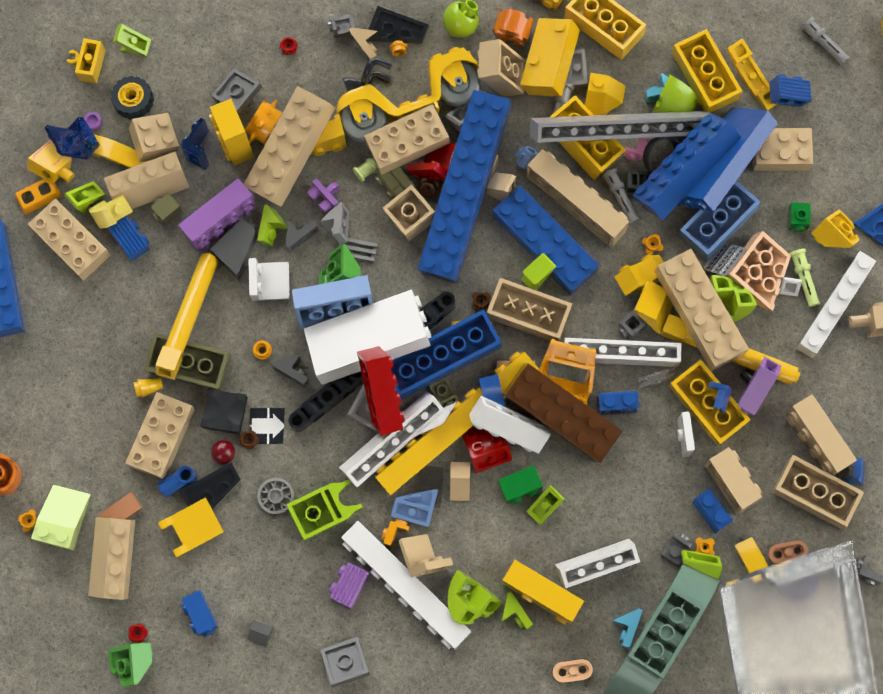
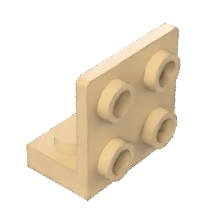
(420, 556)

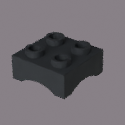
(224, 411)

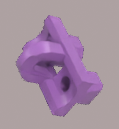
(327, 193)

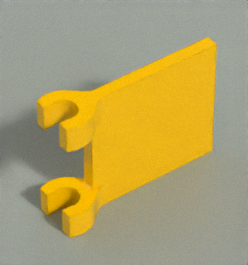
(193, 526)

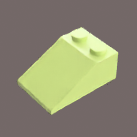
(61, 518)

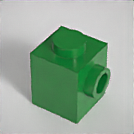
(799, 216)

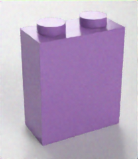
(759, 386)

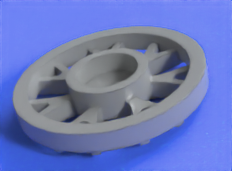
(275, 495)

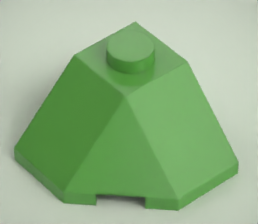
(341, 266)
(130, 662)

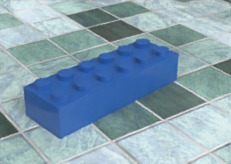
(686, 165)
(542, 234)
(10, 308)
(448, 353)

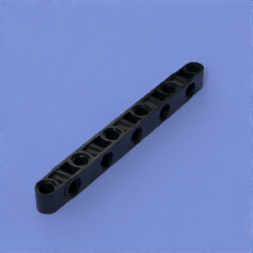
(316, 407)

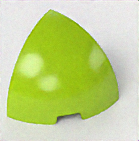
(676, 97)
(737, 300)
(470, 599)

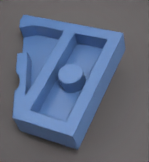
(415, 507)

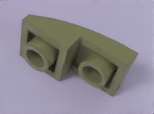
(443, 392)

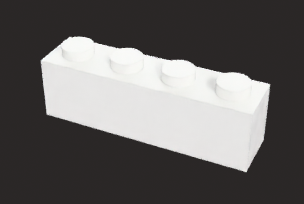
(509, 425)
(597, 563)

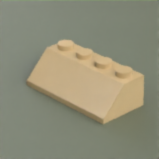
(148, 180)
(111, 558)

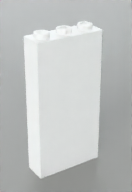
(390, 323)

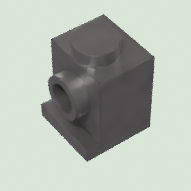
(631, 318)

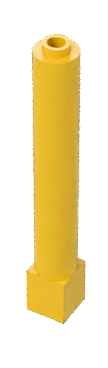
(676, 331)
(171, 354)

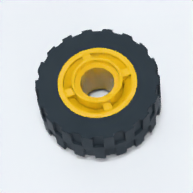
(132, 87)

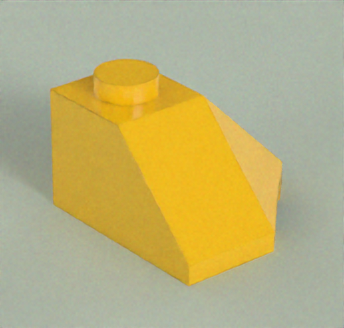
(603, 94)
(836, 231)

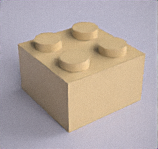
(153, 136)
(409, 213)

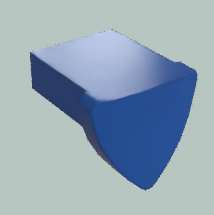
(723, 395)
(858, 475)

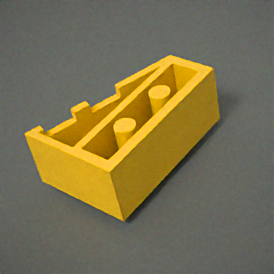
(331, 138)

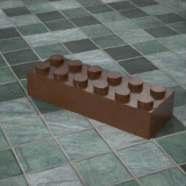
(562, 412)

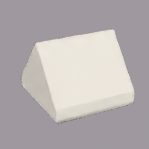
(790, 286)

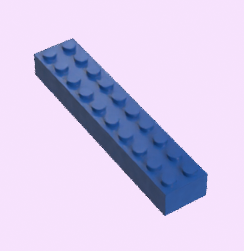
(465, 186)

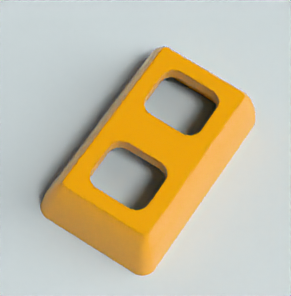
(39, 200)

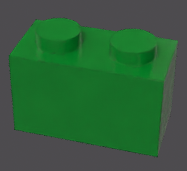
(520, 484)

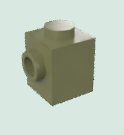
(165, 209)

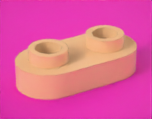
(572, 671)

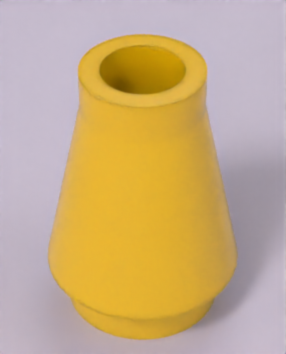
(147, 386)

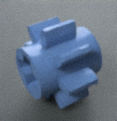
(525, 156)

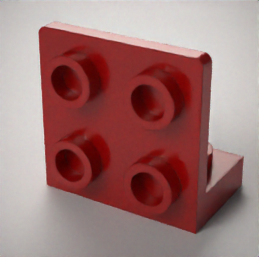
(434, 165)
(485, 449)

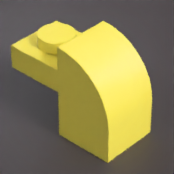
(108, 213)

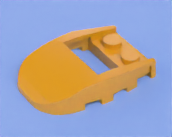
(572, 356)

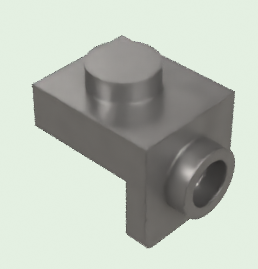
(341, 25)
(870, 577)

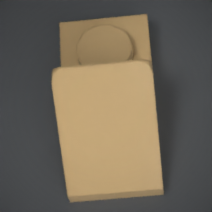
(361, 36)

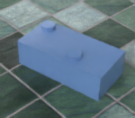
(712, 229)
(330, 300)

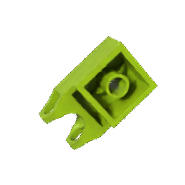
(326, 504)

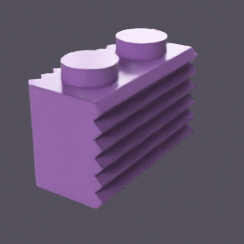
(349, 585)

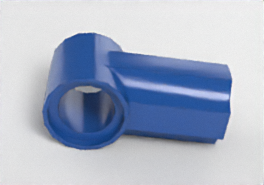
(175, 481)

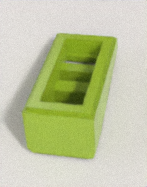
(703, 562)

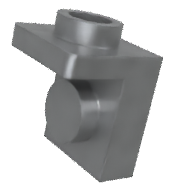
(673, 549)

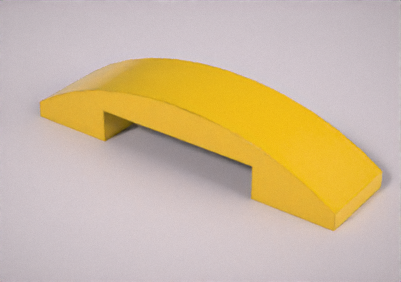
(750, 73)
(117, 152)

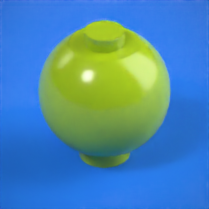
(461, 18)

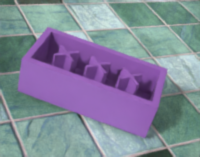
(218, 215)

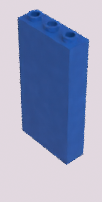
(754, 128)

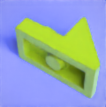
(131, 41)
(84, 196)
(269, 223)
(538, 272)
(545, 505)
(513, 607)

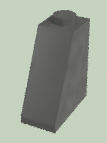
(236, 246)

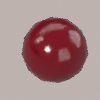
(223, 452)

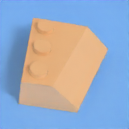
(761, 269)

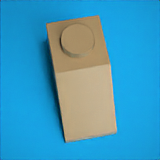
(501, 185)

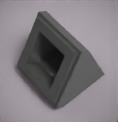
(259, 633)

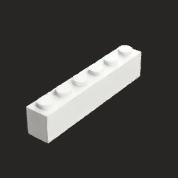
(836, 304)
(631, 352)
(383, 447)

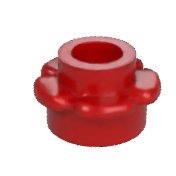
(288, 41)
(137, 638)

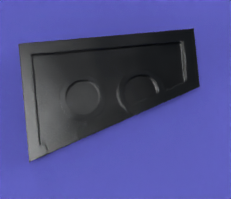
(395, 27)
(212, 487)

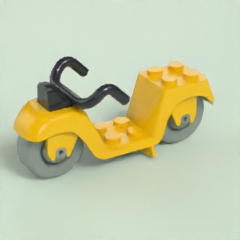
(365, 109)

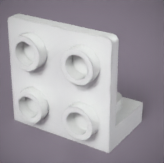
(268, 280)

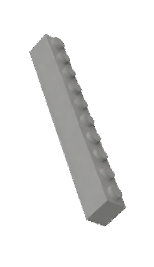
(614, 126)

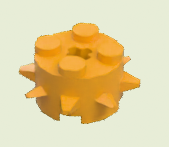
(263, 122)

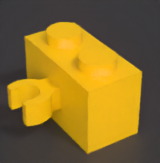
(89, 60)

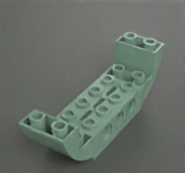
(664, 633)

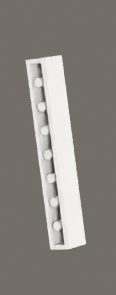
(410, 590)

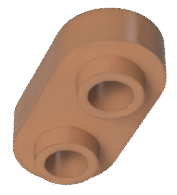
(786, 551)

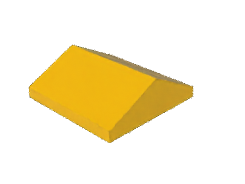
(654, 306)

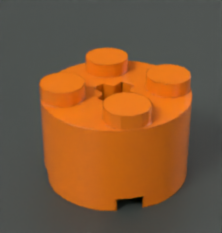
(513, 26)
(10, 476)

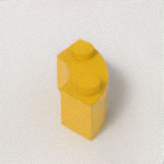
(634, 277)

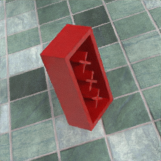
(380, 390)

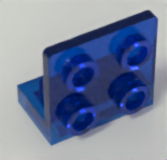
(75, 141)
(191, 144)

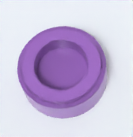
(93, 120)

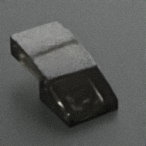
(433, 480)

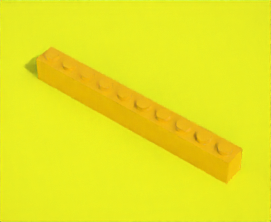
(436, 440)

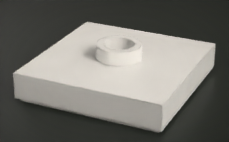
(685, 434)

